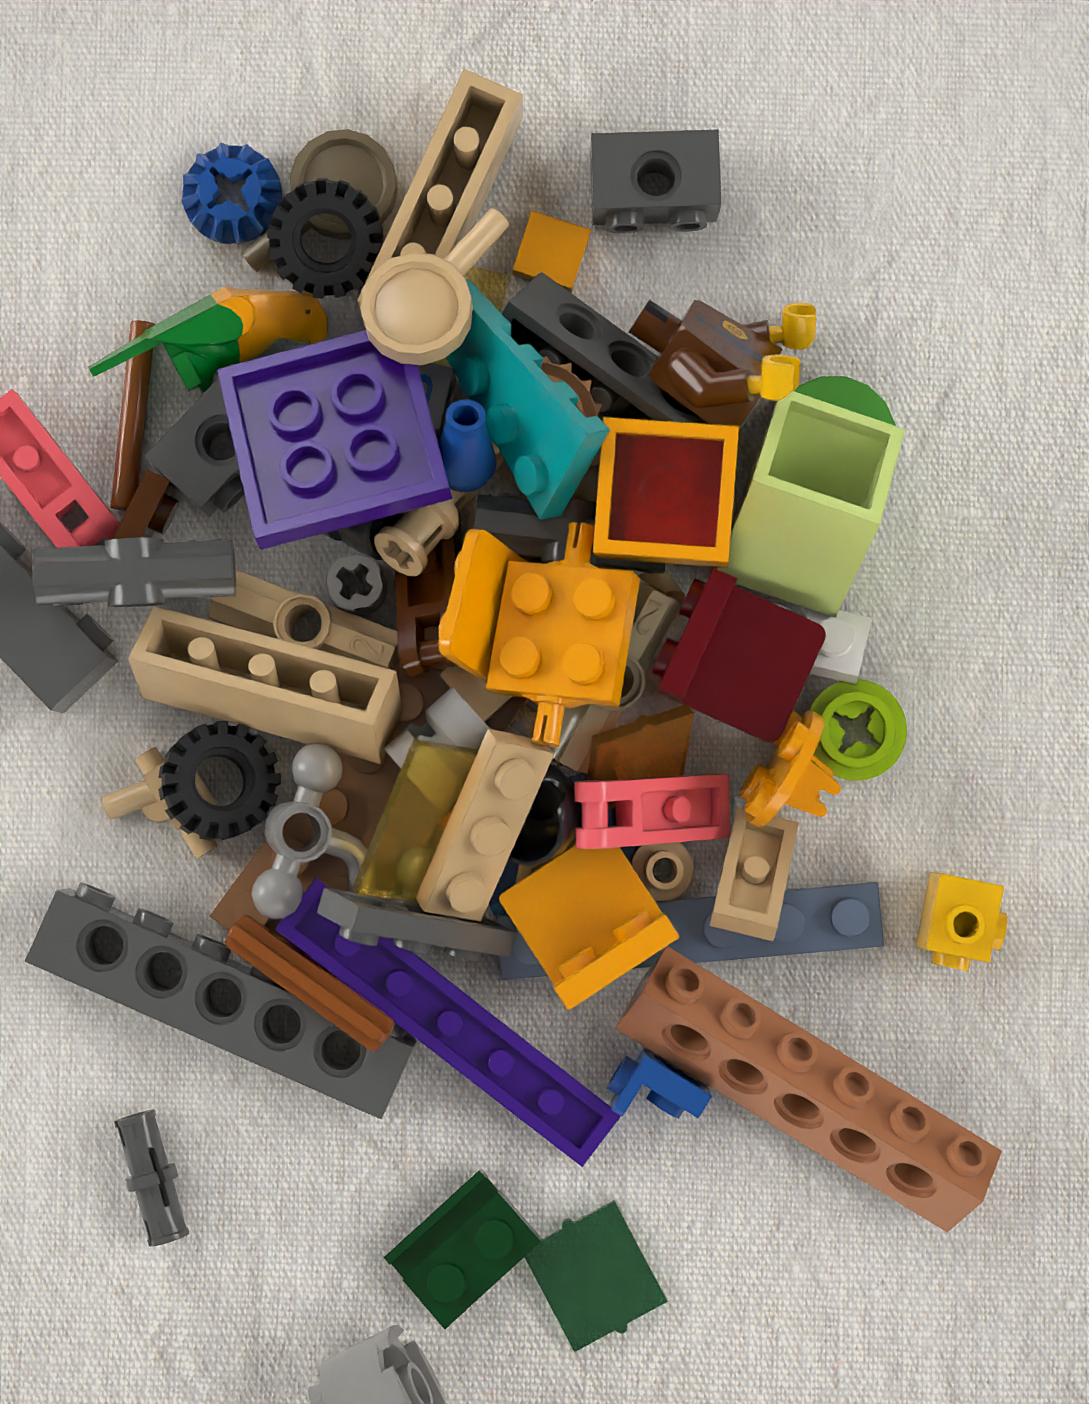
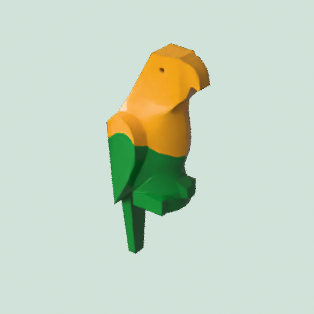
(225, 331)

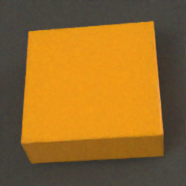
(551, 248)

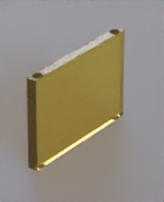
(414, 819)

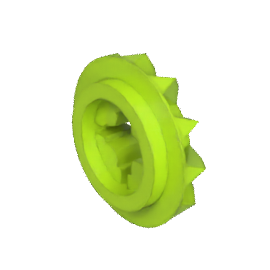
(885, 726)

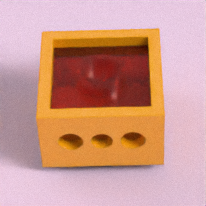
(666, 492)

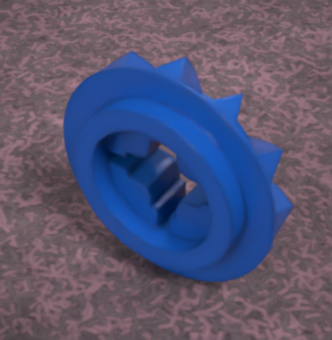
(227, 221)

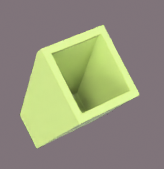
(812, 502)

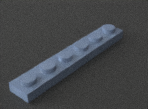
(808, 923)

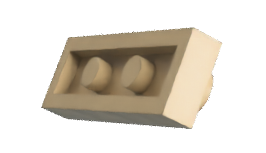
(484, 825)

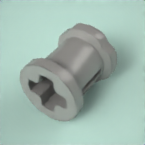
(355, 565)

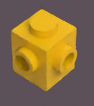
(961, 920)

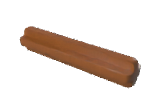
(309, 983)

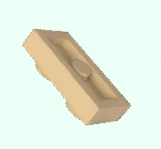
(754, 876)

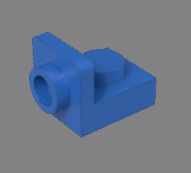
(670, 1087)

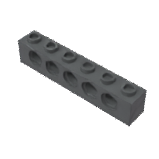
(68, 951)

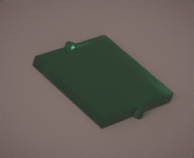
(595, 1276)

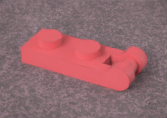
(47, 478)
(653, 810)

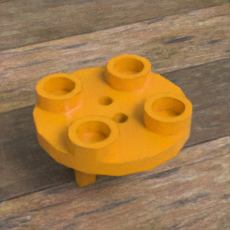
(791, 774)

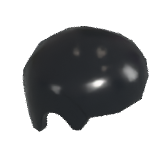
(549, 823)

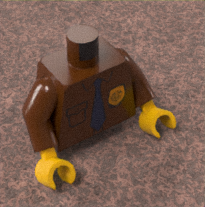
(720, 364)

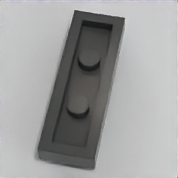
(368, 917)

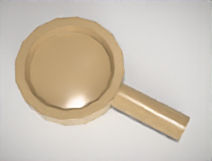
(421, 304)

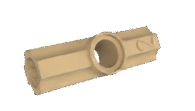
(275, 610)

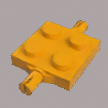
(563, 634)

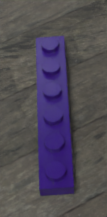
(457, 1030)

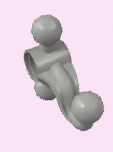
(279, 890)

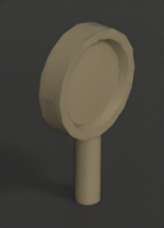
(338, 156)

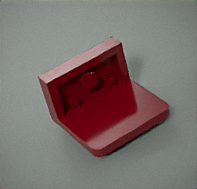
(739, 657)

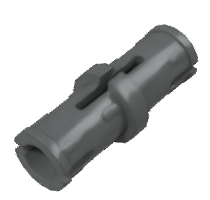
(151, 1178)

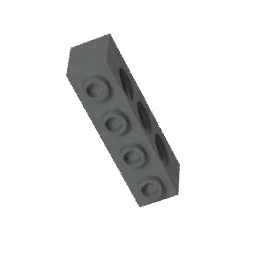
(598, 351)

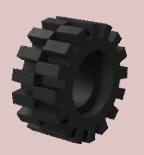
(286, 243)
(256, 769)

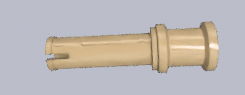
(421, 529)

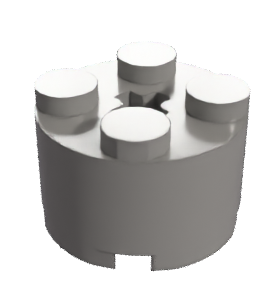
(378, 1373)

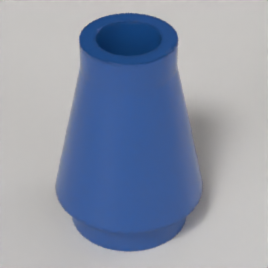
(467, 447)

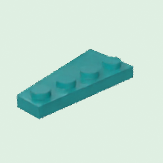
(526, 413)

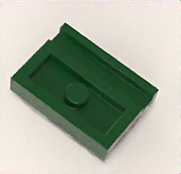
(463, 1248)

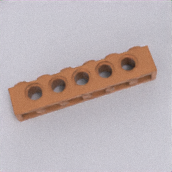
(809, 1090)

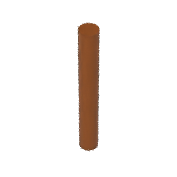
(132, 422)

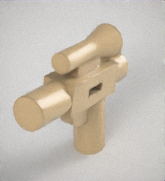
(146, 797)

